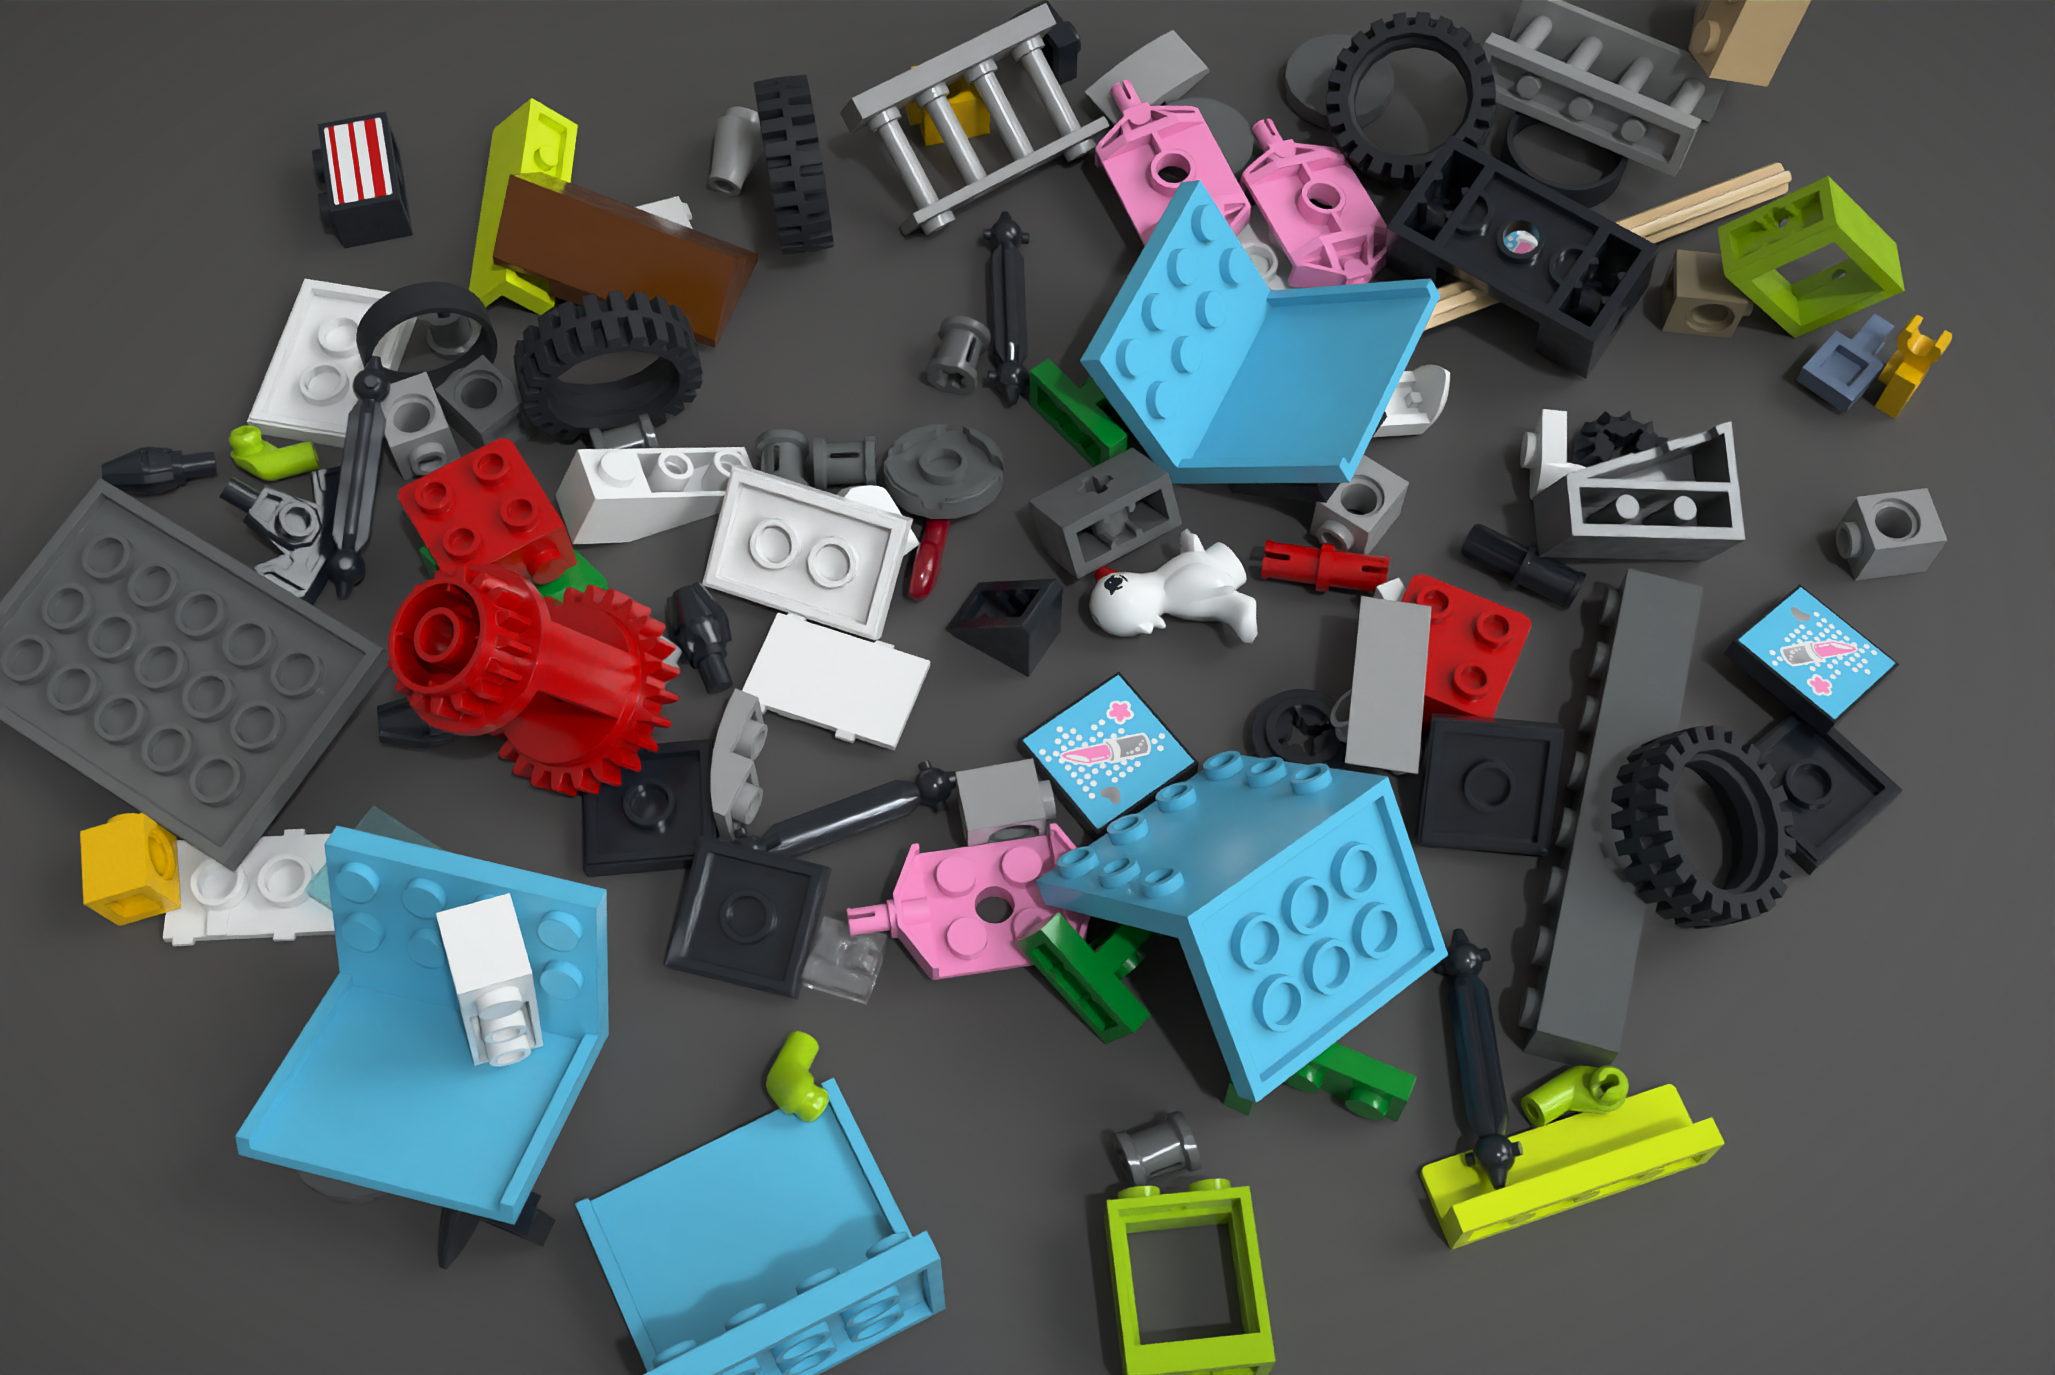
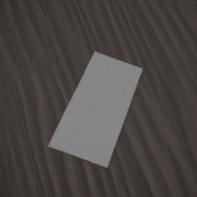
(1388, 685)

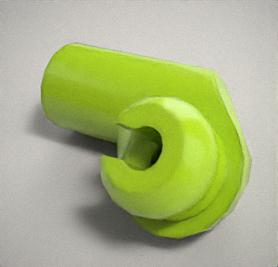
(267, 460)
(791, 1082)
(1577, 1090)

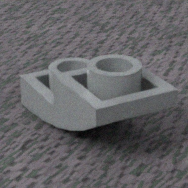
(1158, 72)
(733, 772)

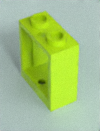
(1816, 217)
(1204, 1204)

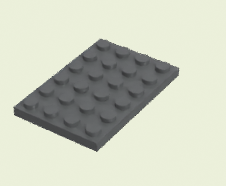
(175, 672)

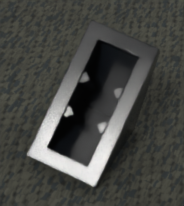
(1011, 620)

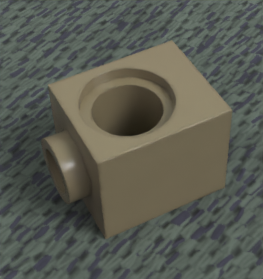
(1700, 297)

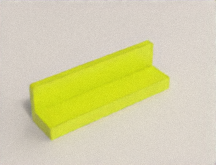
(524, 142)
(1571, 1165)

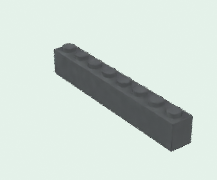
(1596, 911)

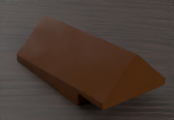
(604, 246)

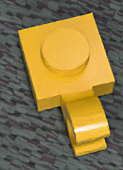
(1909, 365)

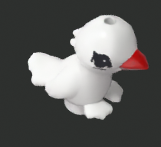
(1189, 586)

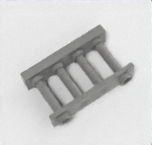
(929, 88)
(1593, 107)

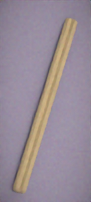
(1652, 224)

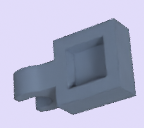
(1846, 366)

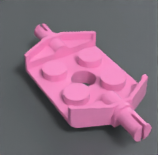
(1158, 138)
(1322, 244)
(938, 900)

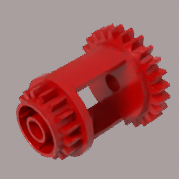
(556, 679)

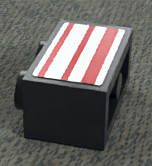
(362, 180)

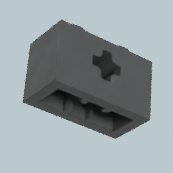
(1105, 512)

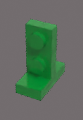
(1076, 413)
(1091, 973)
(1365, 1083)

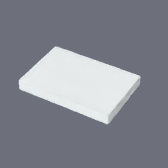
(316, 361)
(807, 551)

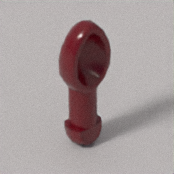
(928, 558)

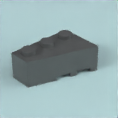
(1647, 504)

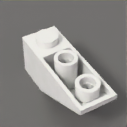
(643, 490)
(492, 980)

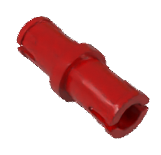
(1324, 567)

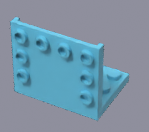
(1245, 376)
(1284, 898)
(384, 1066)
(764, 1251)

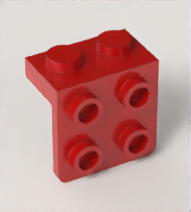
(489, 513)
(1468, 648)

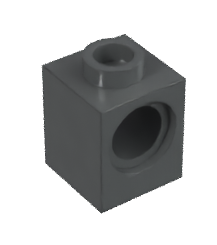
(481, 386)

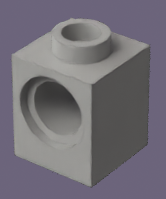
(411, 408)
(1371, 491)
(1910, 528)
(1003, 802)

